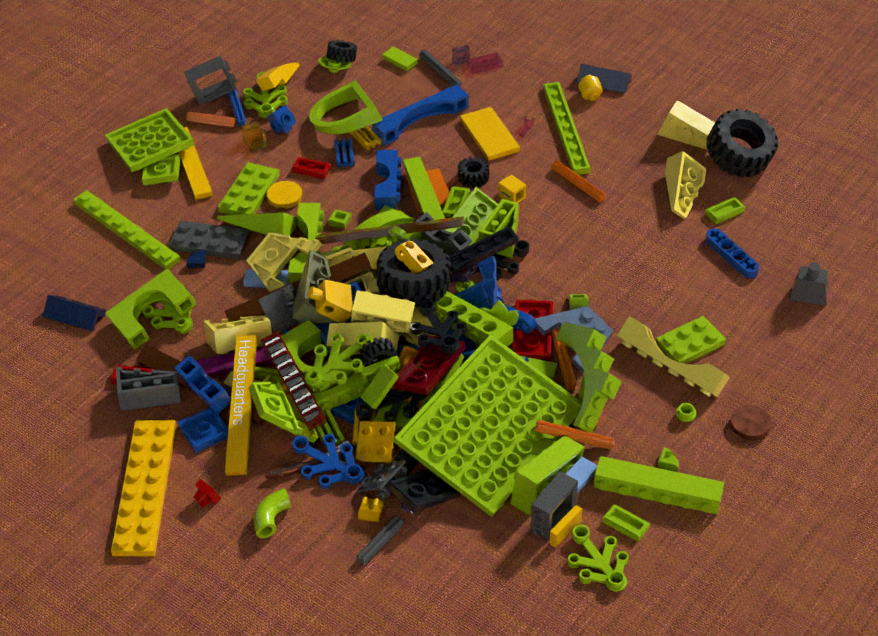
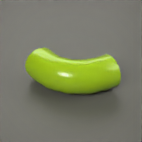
(266, 512)

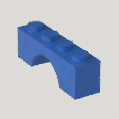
(387, 166)

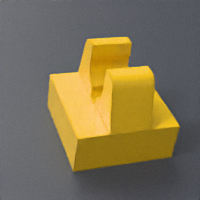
(370, 509)

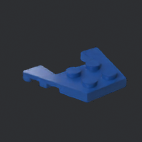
(485, 292)

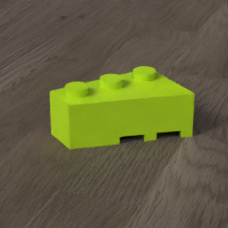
(504, 215)

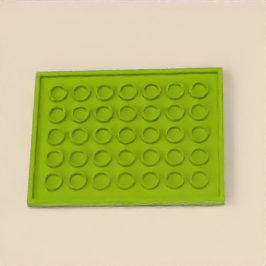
(485, 422)

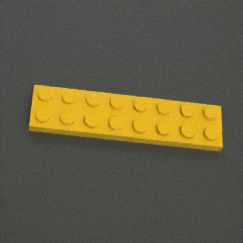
(144, 488)

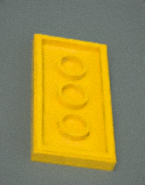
(489, 133)

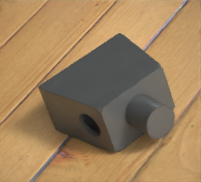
(811, 285)

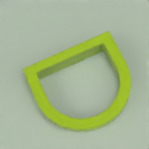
(341, 96)

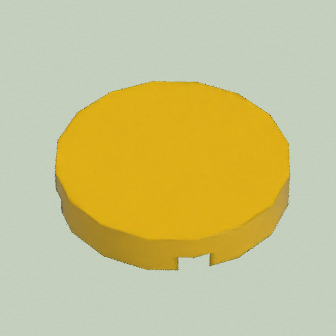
(284, 194)

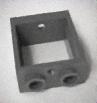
(213, 91)
(553, 504)

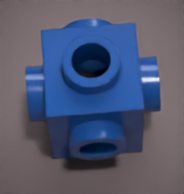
(281, 120)

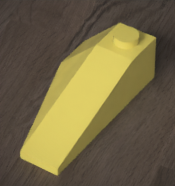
(683, 181)

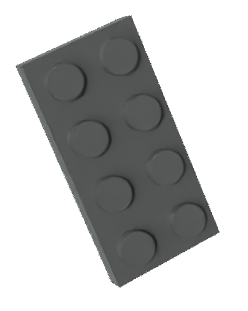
(215, 239)

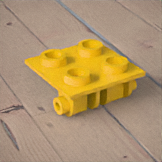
(375, 441)

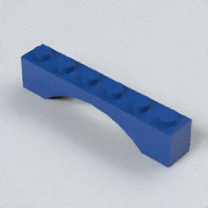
(445, 102)

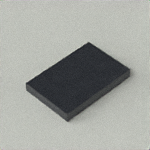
(422, 490)

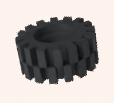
(341, 51)
(475, 178)
(380, 347)

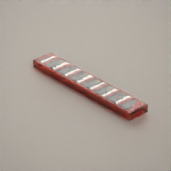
(294, 381)

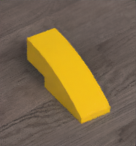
(276, 76)

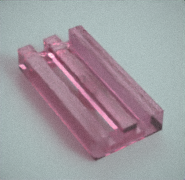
(484, 62)

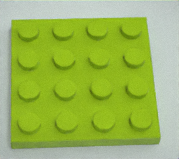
(149, 140)

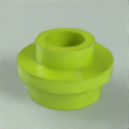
(686, 412)

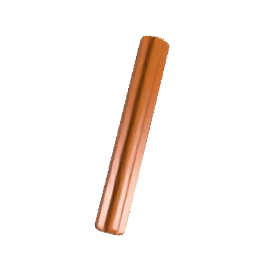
(578, 181)
(565, 363)
(575, 434)

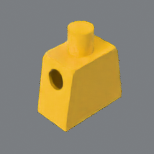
(333, 300)

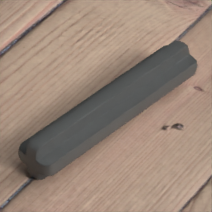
(379, 540)

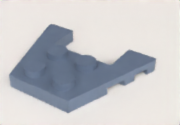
(580, 316)

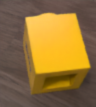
(512, 189)

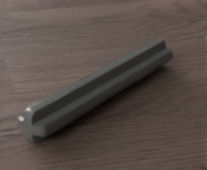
(439, 68)

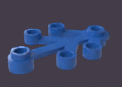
(329, 462)

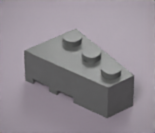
(146, 389)

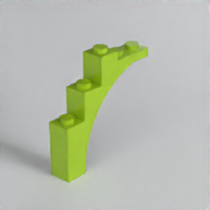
(596, 365)

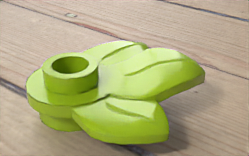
(500, 312)

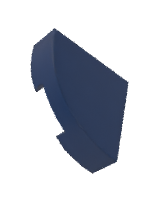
(197, 260)

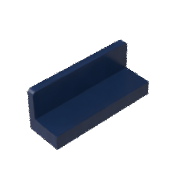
(609, 79)
(72, 312)

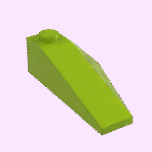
(264, 223)

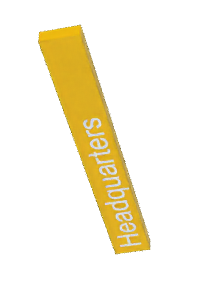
(241, 406)

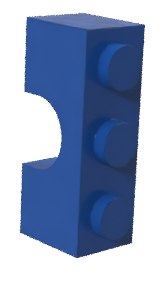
(207, 389)

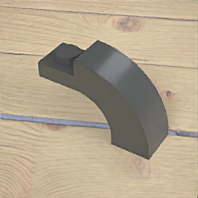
(449, 241)

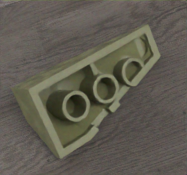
(314, 273)

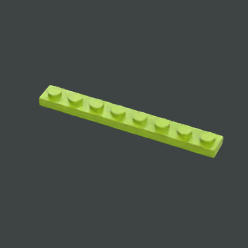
(127, 230)

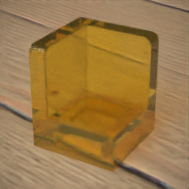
(254, 136)

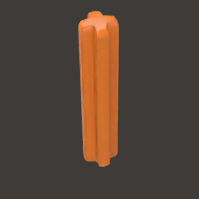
(210, 119)

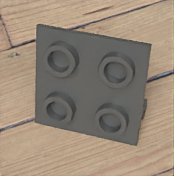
(279, 308)
(382, 476)

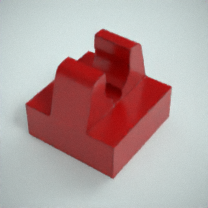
(205, 494)

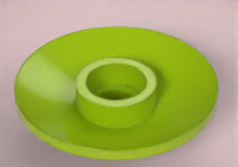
(333, 66)

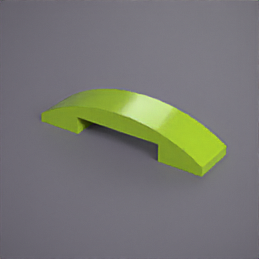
(382, 219)

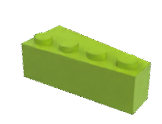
(541, 470)

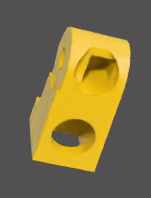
(413, 257)

